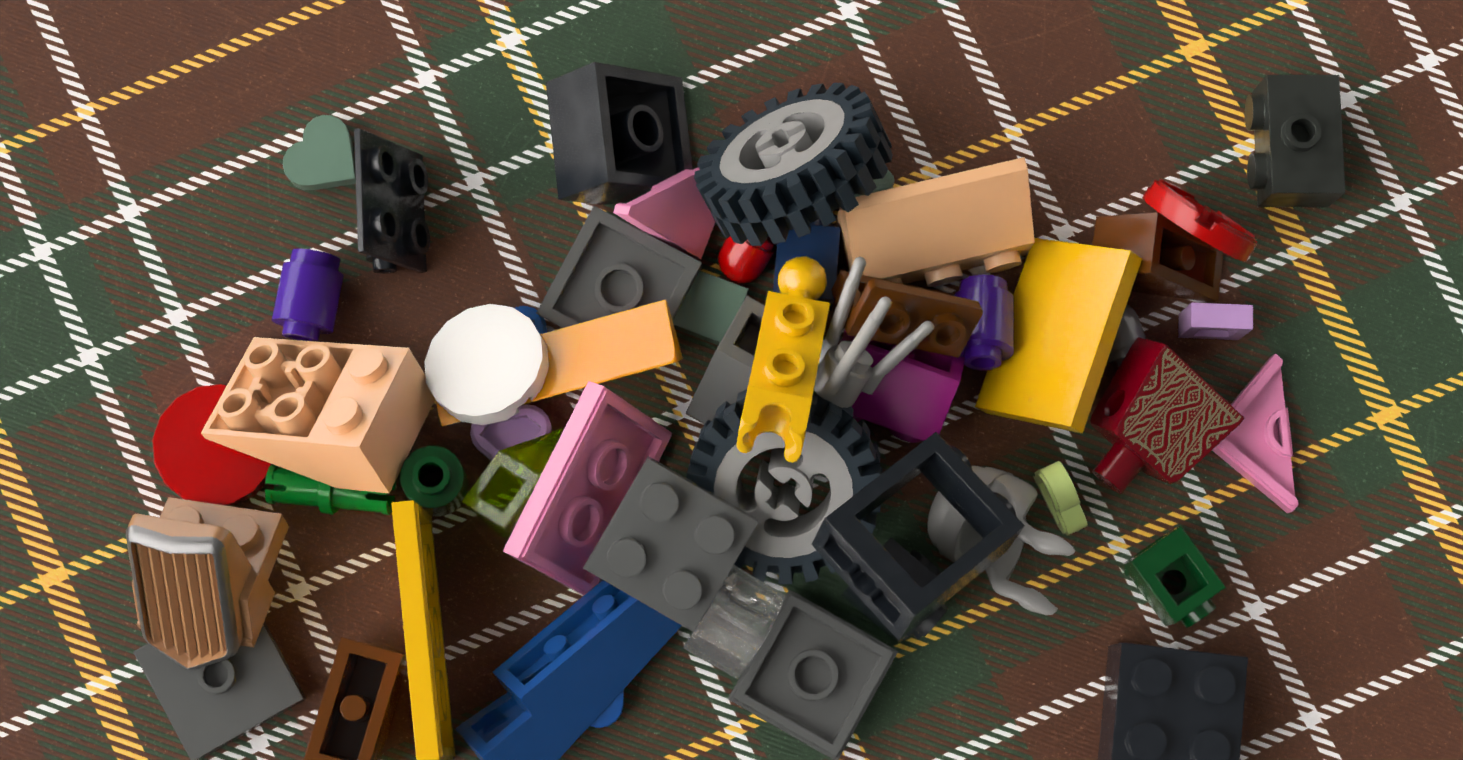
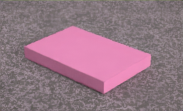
(584, 486)

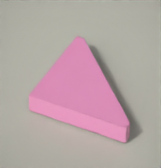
(672, 214)
(1262, 442)

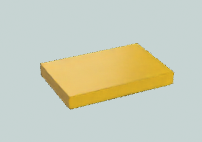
(1063, 333)

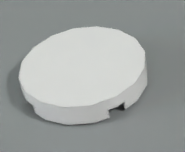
(486, 364)

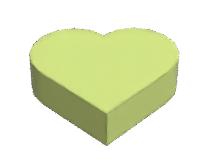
(1061, 497)

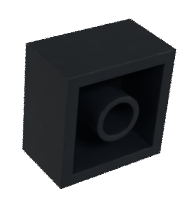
(1171, 704)

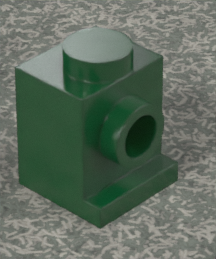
(1179, 555)

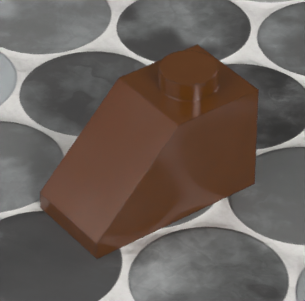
(1172, 258)

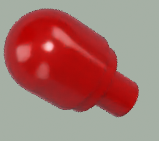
(744, 262)

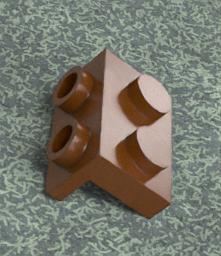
(911, 306)

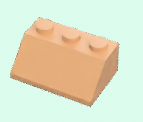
(942, 226)

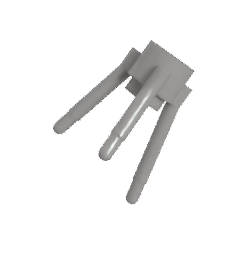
(846, 367)

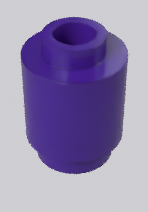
(308, 295)
(994, 334)

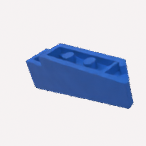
(567, 676)

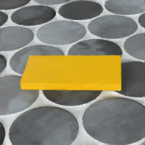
(423, 632)

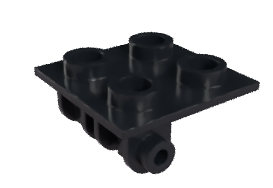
(390, 204)

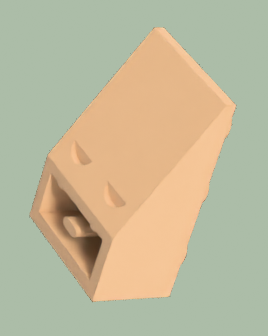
(325, 410)

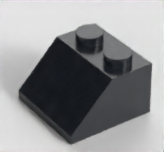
(616, 132)

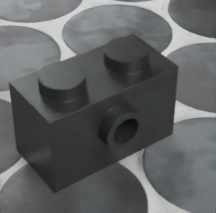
(1296, 141)

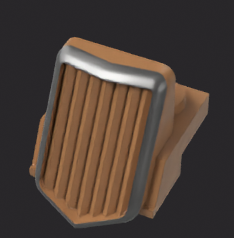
(203, 578)

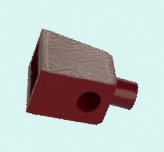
(1158, 417)

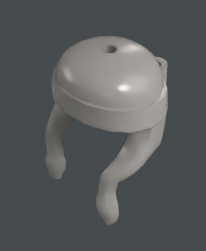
(956, 536)

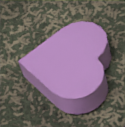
(523, 426)

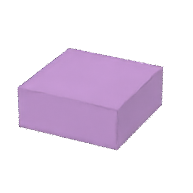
(1215, 321)

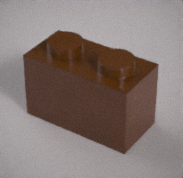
(357, 703)

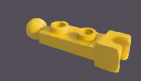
(786, 358)

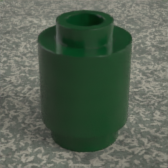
(448, 494)

